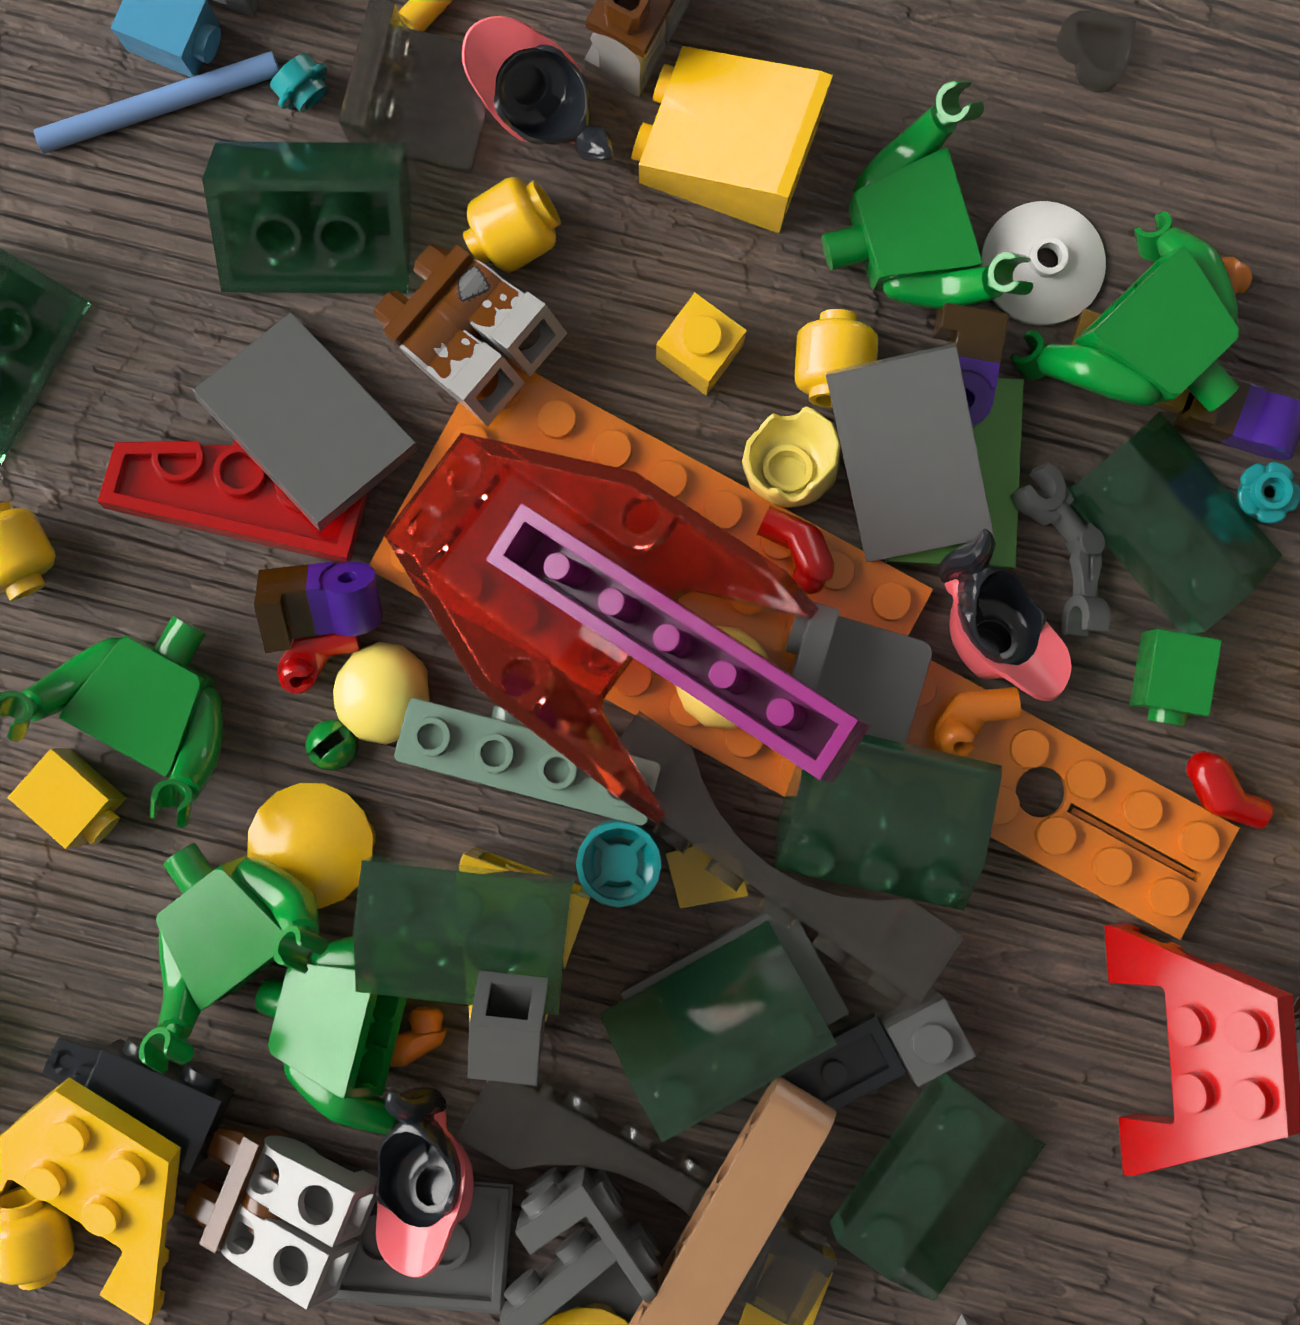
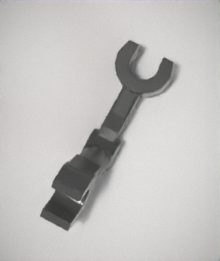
(1084, 542)

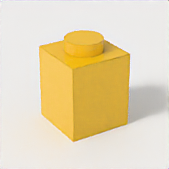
(700, 344)
(68, 799)

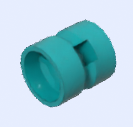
(618, 863)

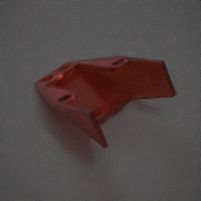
(522, 647)

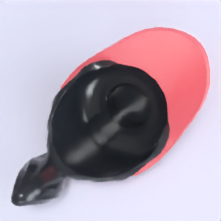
(532, 86)
(999, 625)
(421, 1183)

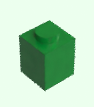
(1174, 676)

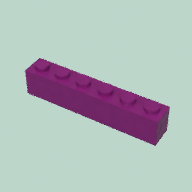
(679, 644)

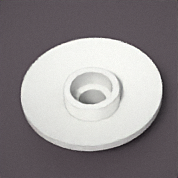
(1057, 291)

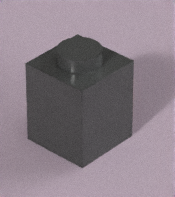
(507, 1028)
(926, 1037)

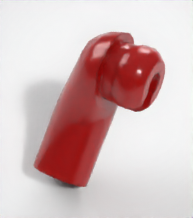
(806, 546)
(307, 657)
(1222, 792)

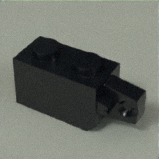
(178, 1104)

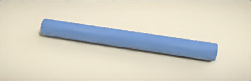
(156, 102)

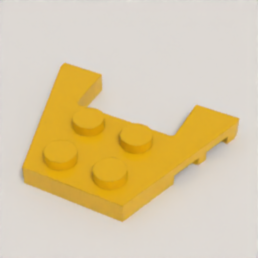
(107, 1177)

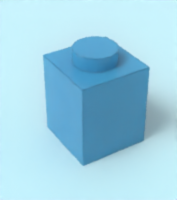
(169, 32)

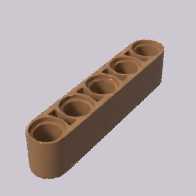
(739, 1208)

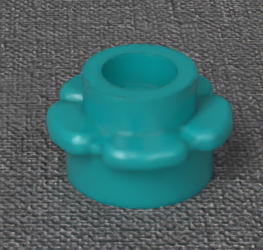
(300, 83)
(1252, 496)

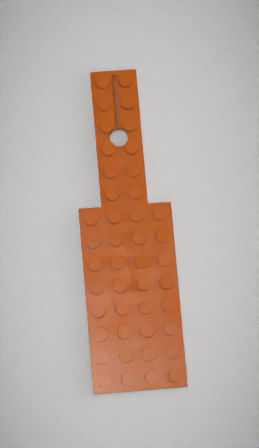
(879, 595)

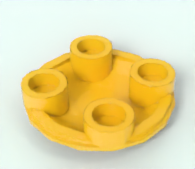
(314, 837)

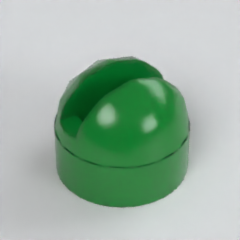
(338, 756)

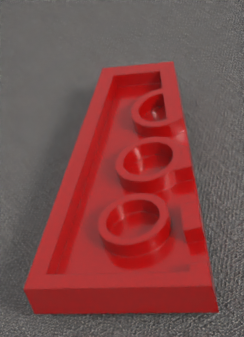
(220, 494)

